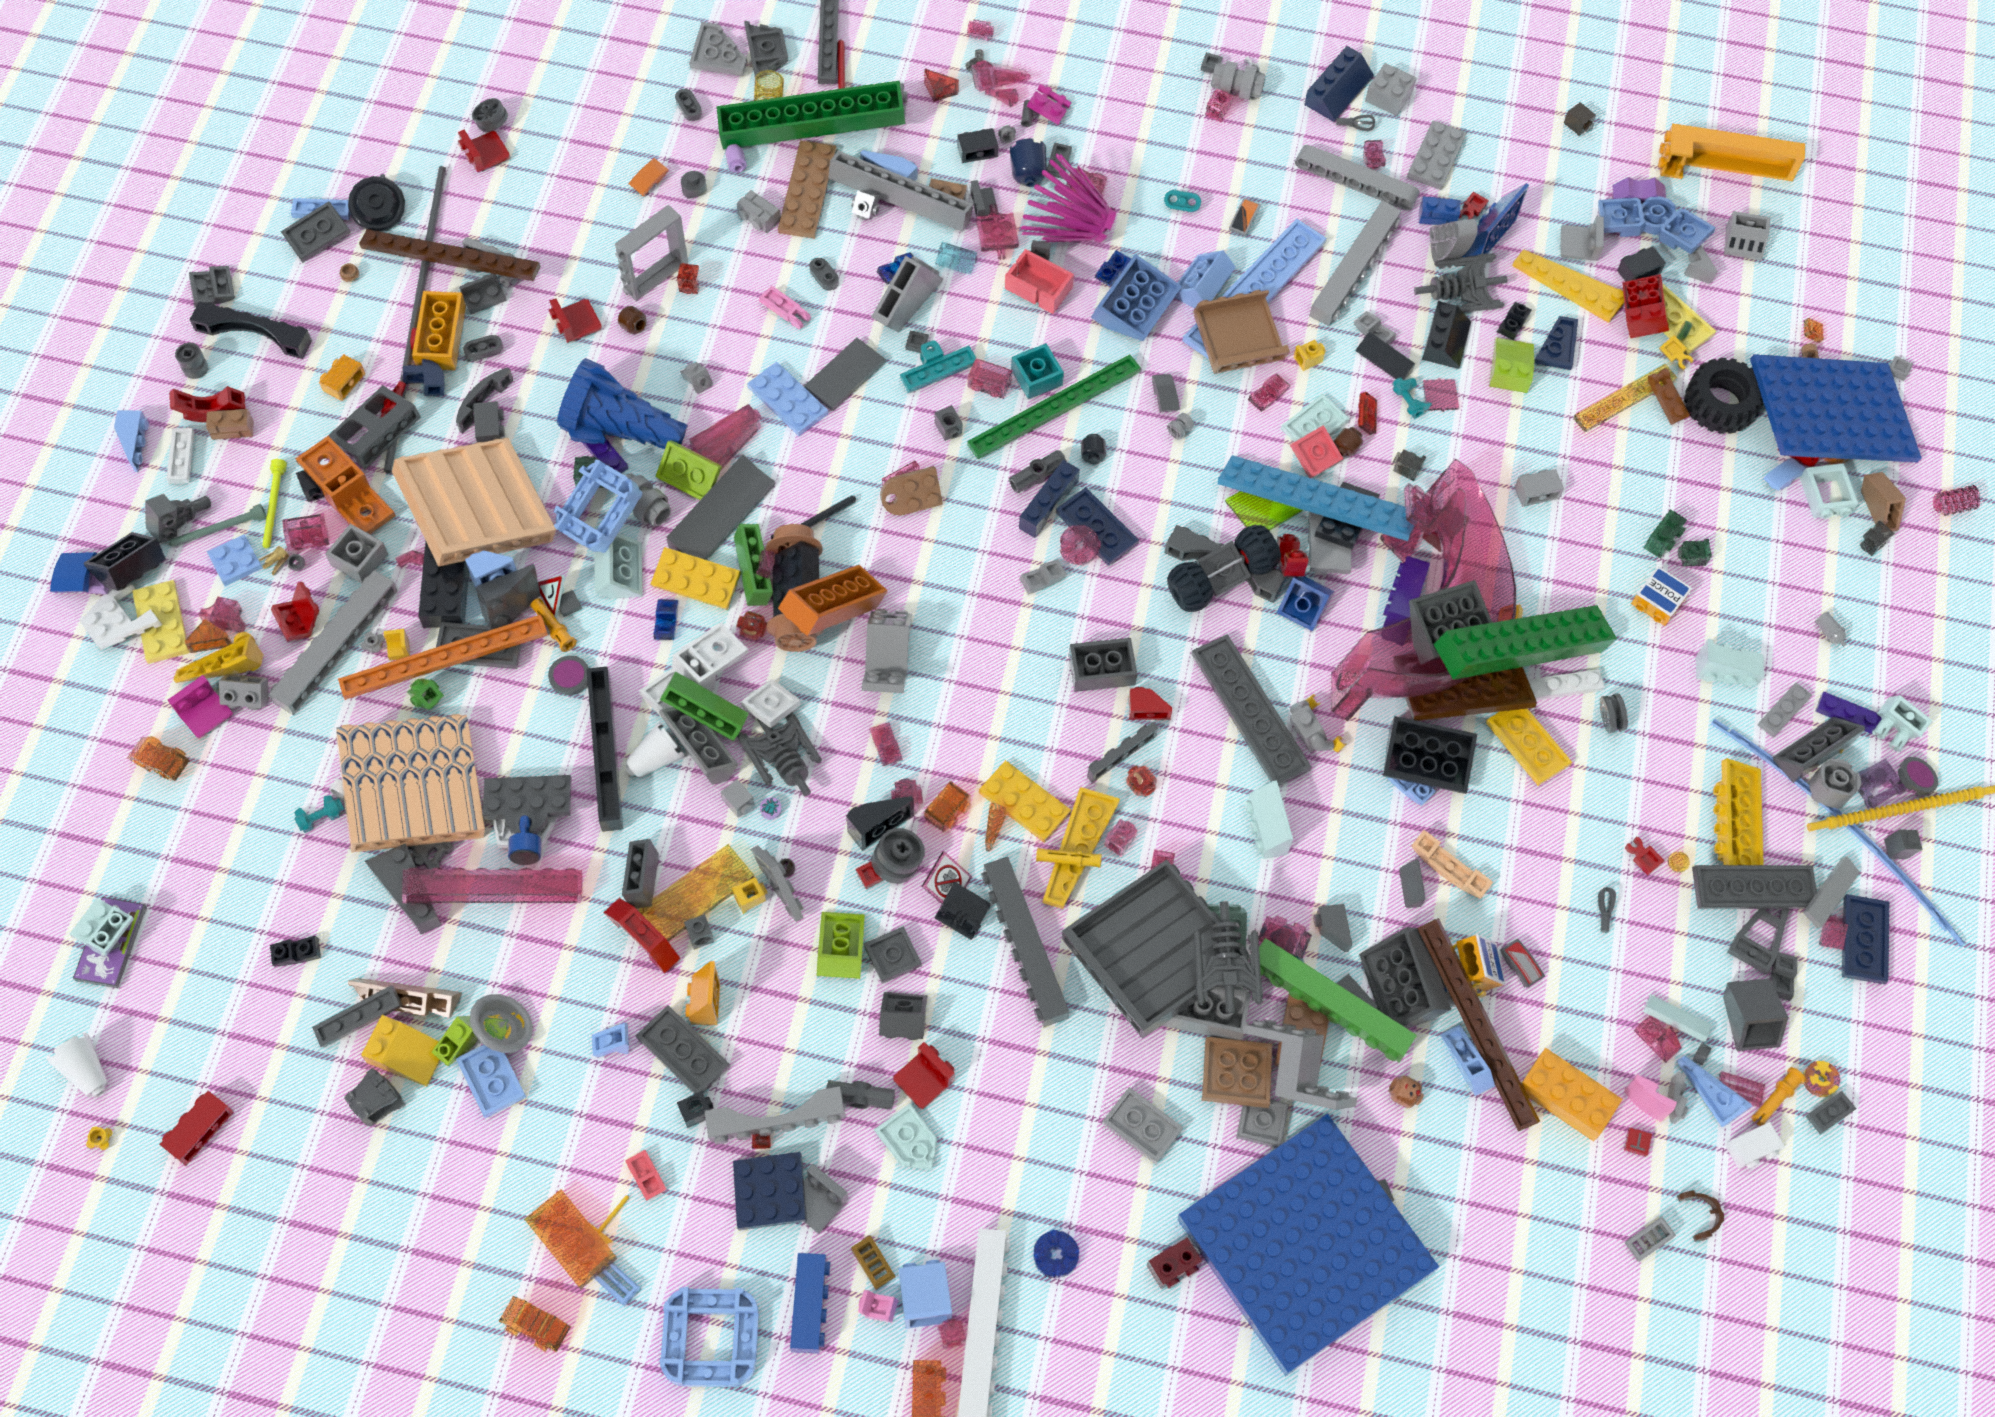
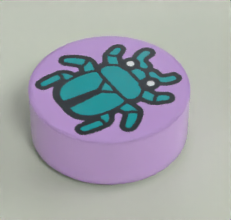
(770, 808)

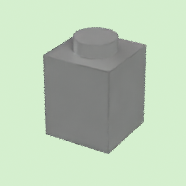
(737, 798)

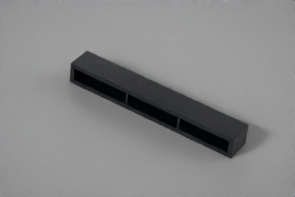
(604, 749)

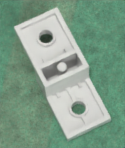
(698, 663)

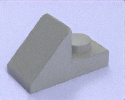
(1700, 266)

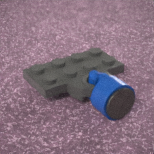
(526, 808)

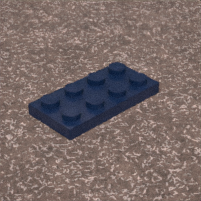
(1088, 510)
(1866, 939)

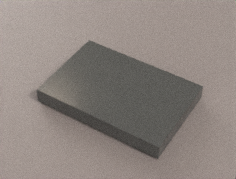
(315, 231)

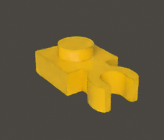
(1674, 350)

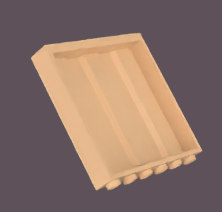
(473, 500)

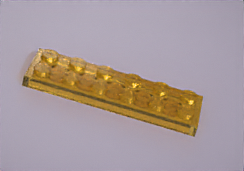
(697, 892)

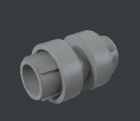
(1248, 82)
(653, 505)

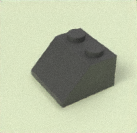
(903, 1015)

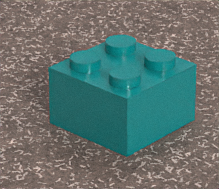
(1037, 371)

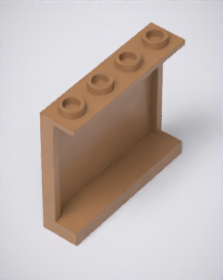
(1239, 332)

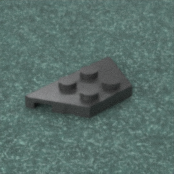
(765, 47)

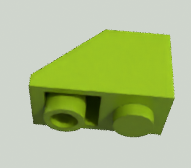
(455, 1041)

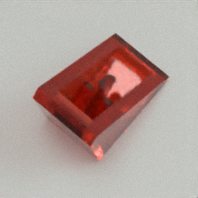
(940, 85)

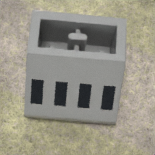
(1746, 235)

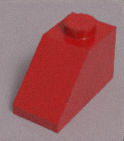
(1147, 705)

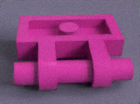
(1046, 107)

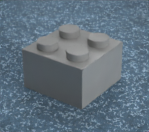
(1390, 89)
(356, 553)

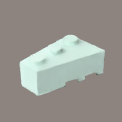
(1729, 665)

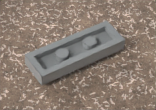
(1784, 710)

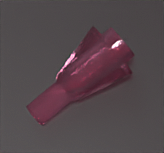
(1007, 96)

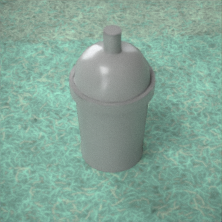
(1832, 629)

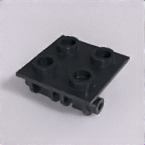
(962, 911)

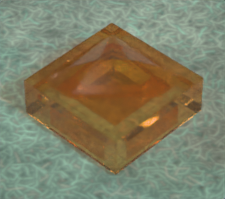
(1813, 330)

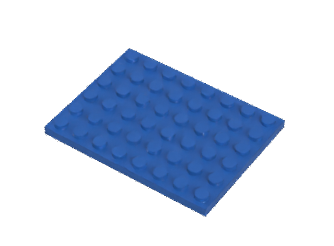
(1834, 408)

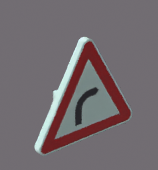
(551, 592)

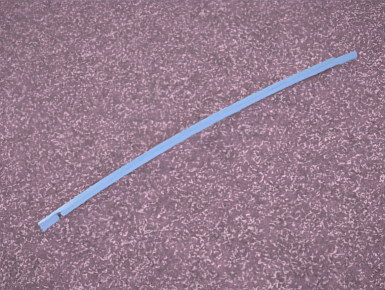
(1872, 846)

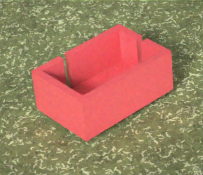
(1039, 281)

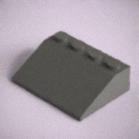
(1444, 611)
(1405, 979)

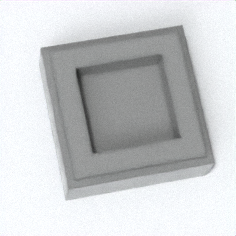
(1900, 368)

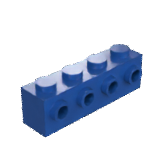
(808, 1303)

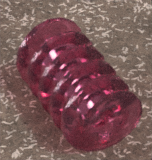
(1957, 500)

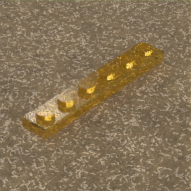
(1618, 401)

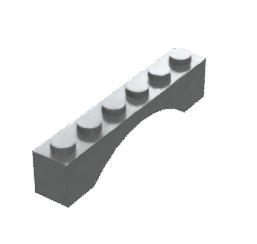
(1187, 545)

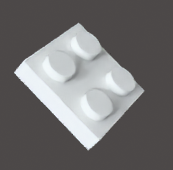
(770, 703)

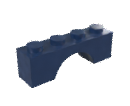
(1039, 509)

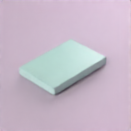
(1313, 416)

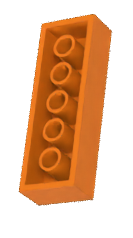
(832, 599)

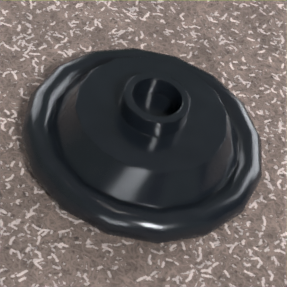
(376, 203)

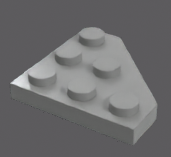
(716, 52)
(774, 871)

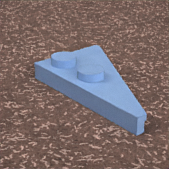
(1719, 1098)

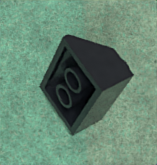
(1447, 336)
(125, 560)

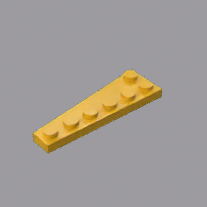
(1583, 290)
(1084, 830)

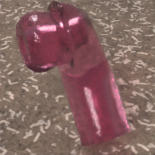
(410, 557)

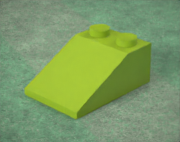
(1512, 365)
(840, 945)

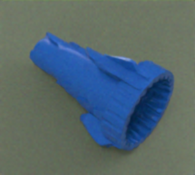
(601, 405)

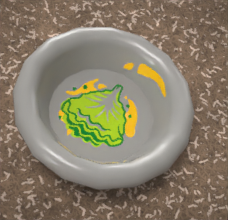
(501, 1023)

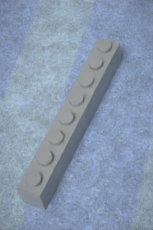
(901, 191)
(1355, 263)
(333, 642)

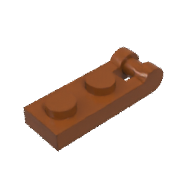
(1668, 396)

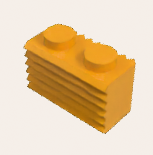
(341, 377)

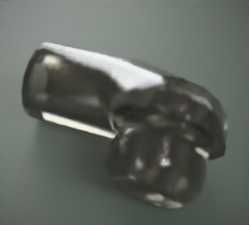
(979, 56)

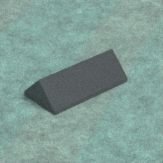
(1817, 747)

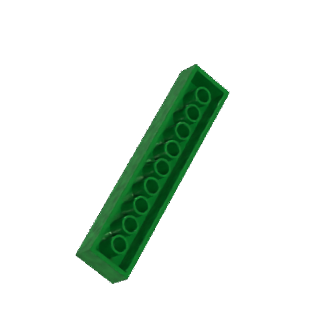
(811, 114)
(1524, 641)

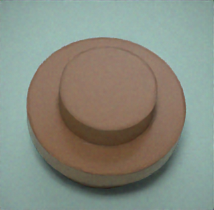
(349, 272)

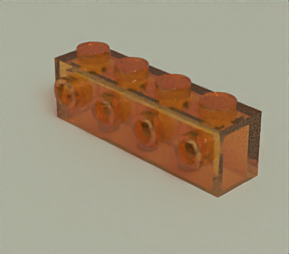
(926, 1388)

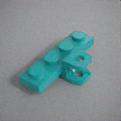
(936, 365)

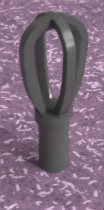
(1351, 122)
(1605, 916)

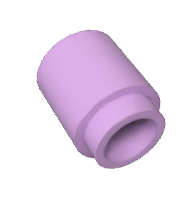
(735, 158)

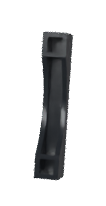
(215, 320)

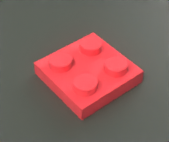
(1316, 451)

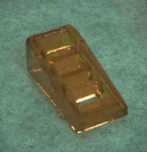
(995, 821)

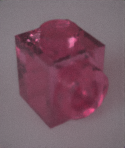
(907, 787)

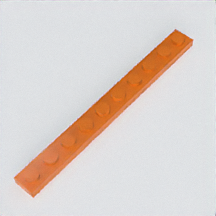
(442, 657)

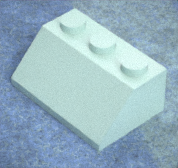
(619, 569)
(1269, 821)

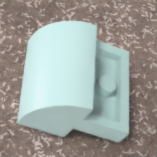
(101, 927)

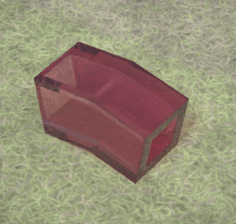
(766, 563)

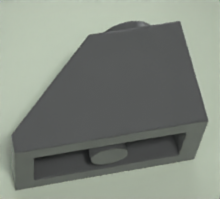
(1334, 925)

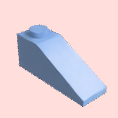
(892, 163)
(1468, 1060)

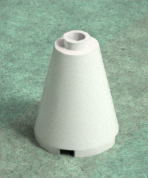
(653, 752)
(80, 1065)

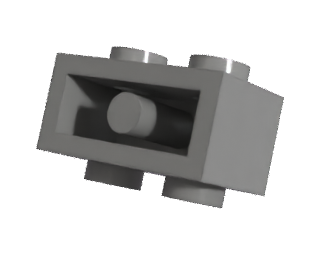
(243, 691)

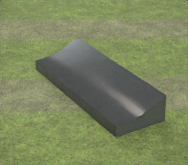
(721, 510)

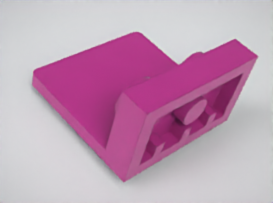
(199, 707)

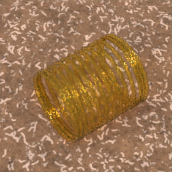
(779, 89)

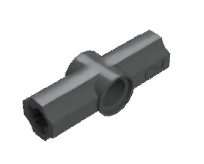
(1028, 476)
(864, 1095)

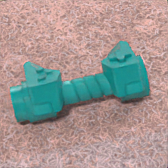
(1403, 387)
(331, 809)

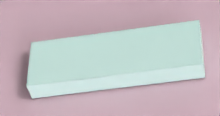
(1677, 1018)

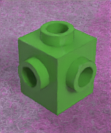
(430, 692)

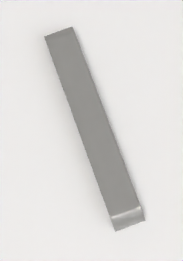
(1357, 177)

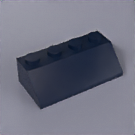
(1339, 84)

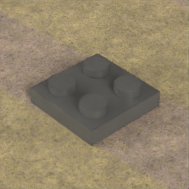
(892, 955)

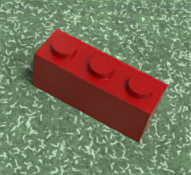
(196, 1127)

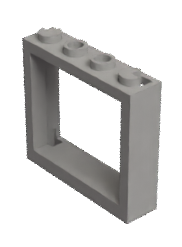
(667, 220)

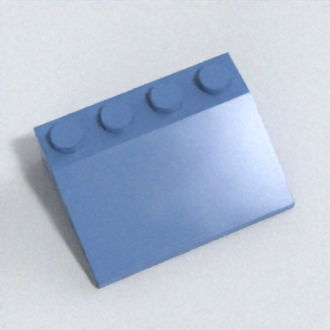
(1136, 299)

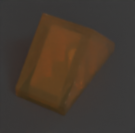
(207, 638)

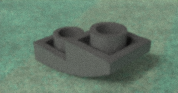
(1166, 393)

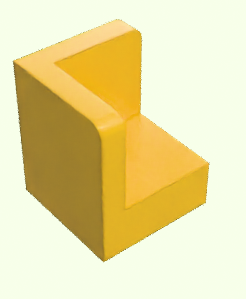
(397, 644)

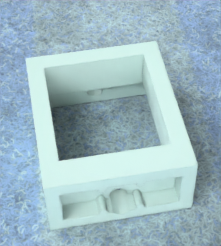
(1827, 473)

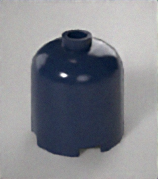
(1028, 162)

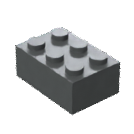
(1102, 664)

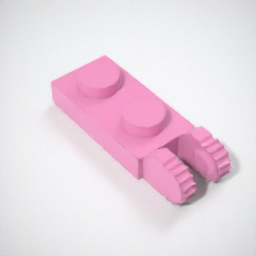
(784, 306)

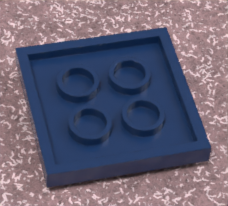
(769, 1191)

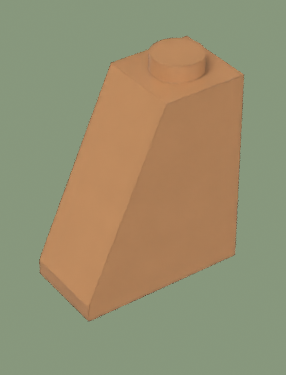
(1883, 500)

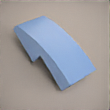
(1784, 474)
(1416, 792)

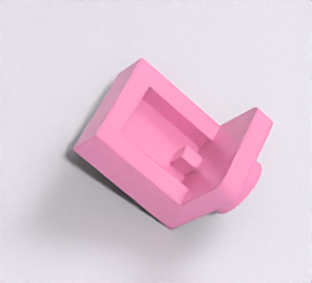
(877, 1306)

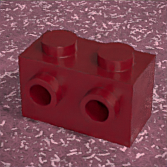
(1174, 1263)

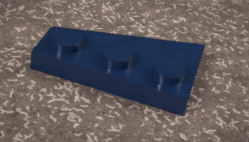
(1560, 345)

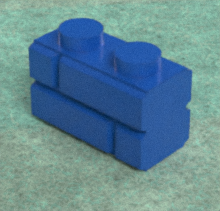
(1438, 210)

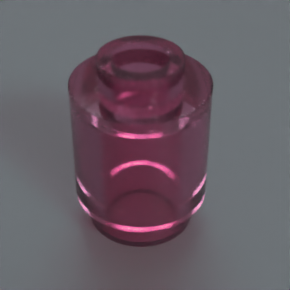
(980, 29)

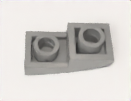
(1675, 1092)

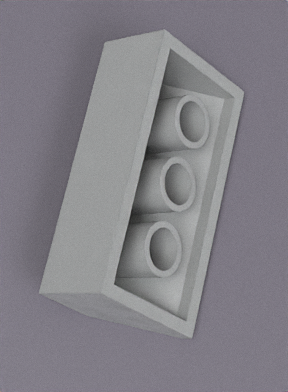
(701, 745)
(1212, 1018)

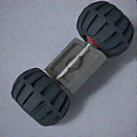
(1223, 568)

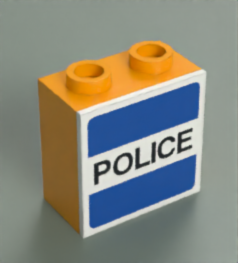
(1661, 596)
(1481, 961)

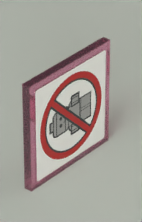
(943, 875)

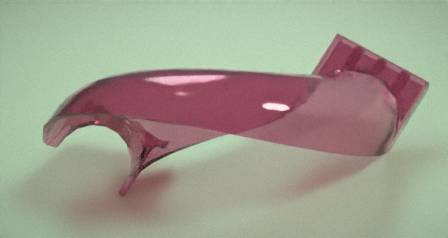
(1472, 549)

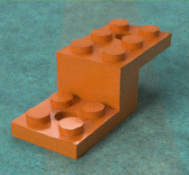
(345, 486)

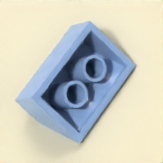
(1204, 277)
(488, 566)

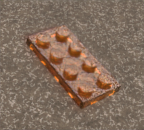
(570, 1239)

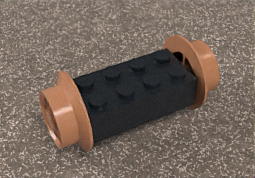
(794, 566)

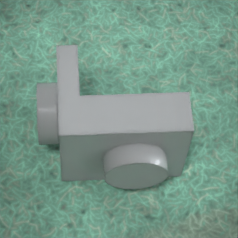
(697, 376)

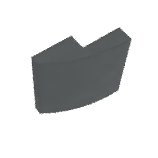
(212, 285)

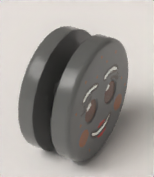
(1613, 713)

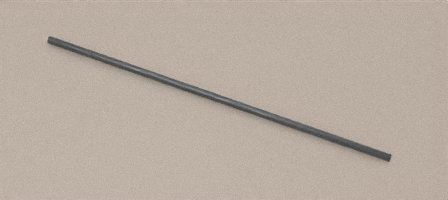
(418, 296)

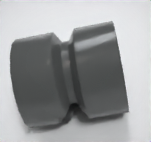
(191, 360)

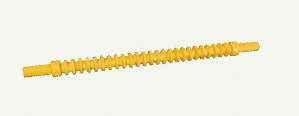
(1833, 822)

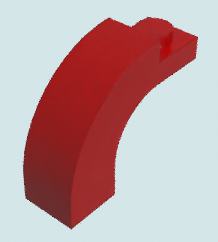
(196, 408)

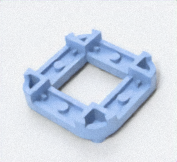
(593, 476)
(709, 1302)

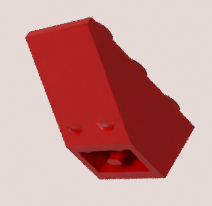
(1645, 306)

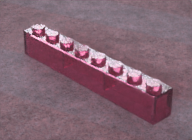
(492, 886)

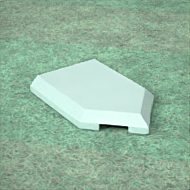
(909, 1139)

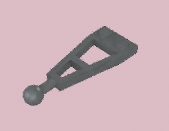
(1754, 953)

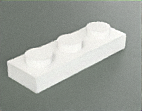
(180, 455)

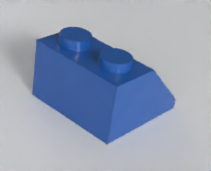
(1305, 601)

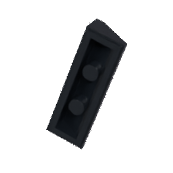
(1385, 357)

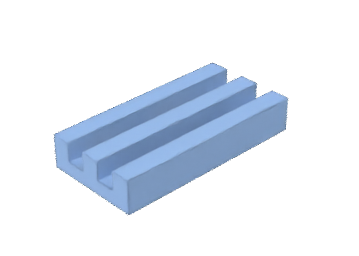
(629, 1294)

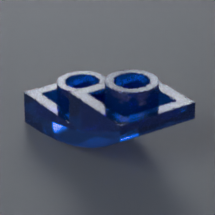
(1113, 268)

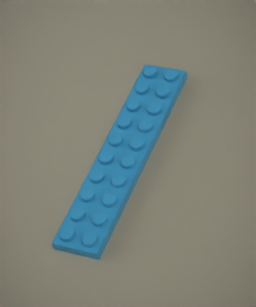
(1316, 497)

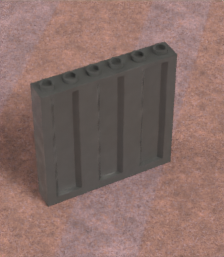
(1144, 946)

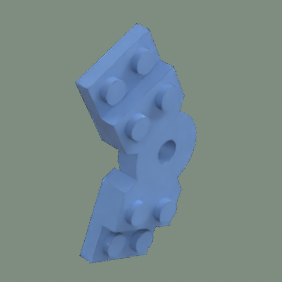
(1655, 217)

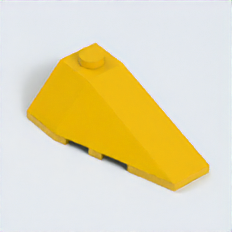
(232, 659)

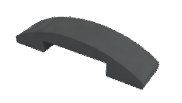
(496, 381)

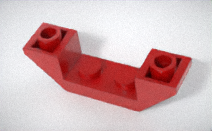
(1292, 561)
(644, 933)

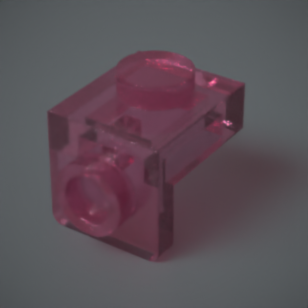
(1373, 154)
(1833, 933)

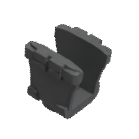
(374, 1098)

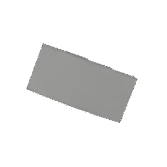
(1326, 555)

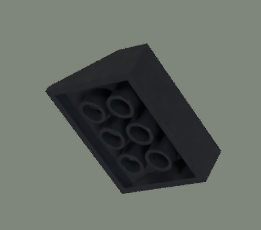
(1429, 754)

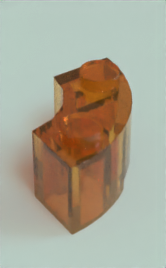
(161, 759)
(534, 1324)

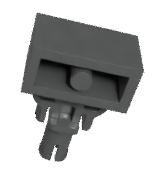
(166, 516)

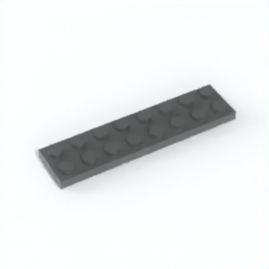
(1251, 710)

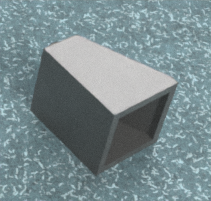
(1755, 1014)

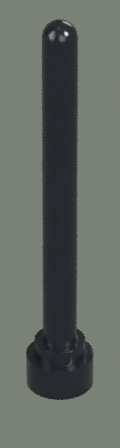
(828, 512)

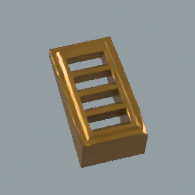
(865, 1266)

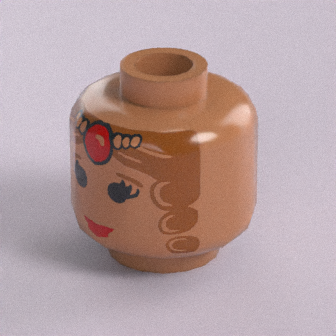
(1406, 1091)

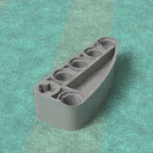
(1452, 239)

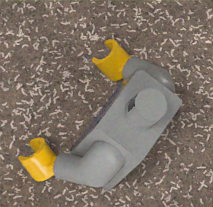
(1310, 729)

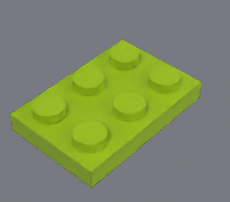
(687, 470)

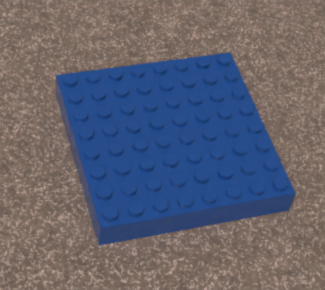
(1307, 1244)

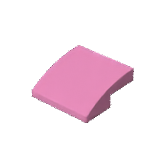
(1644, 1096)

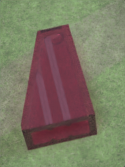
(727, 436)

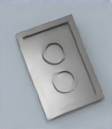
(1142, 1125)

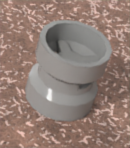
(1181, 425)

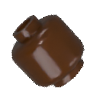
(632, 320)
(1349, 441)

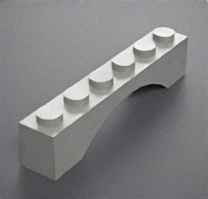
(821, 1107)

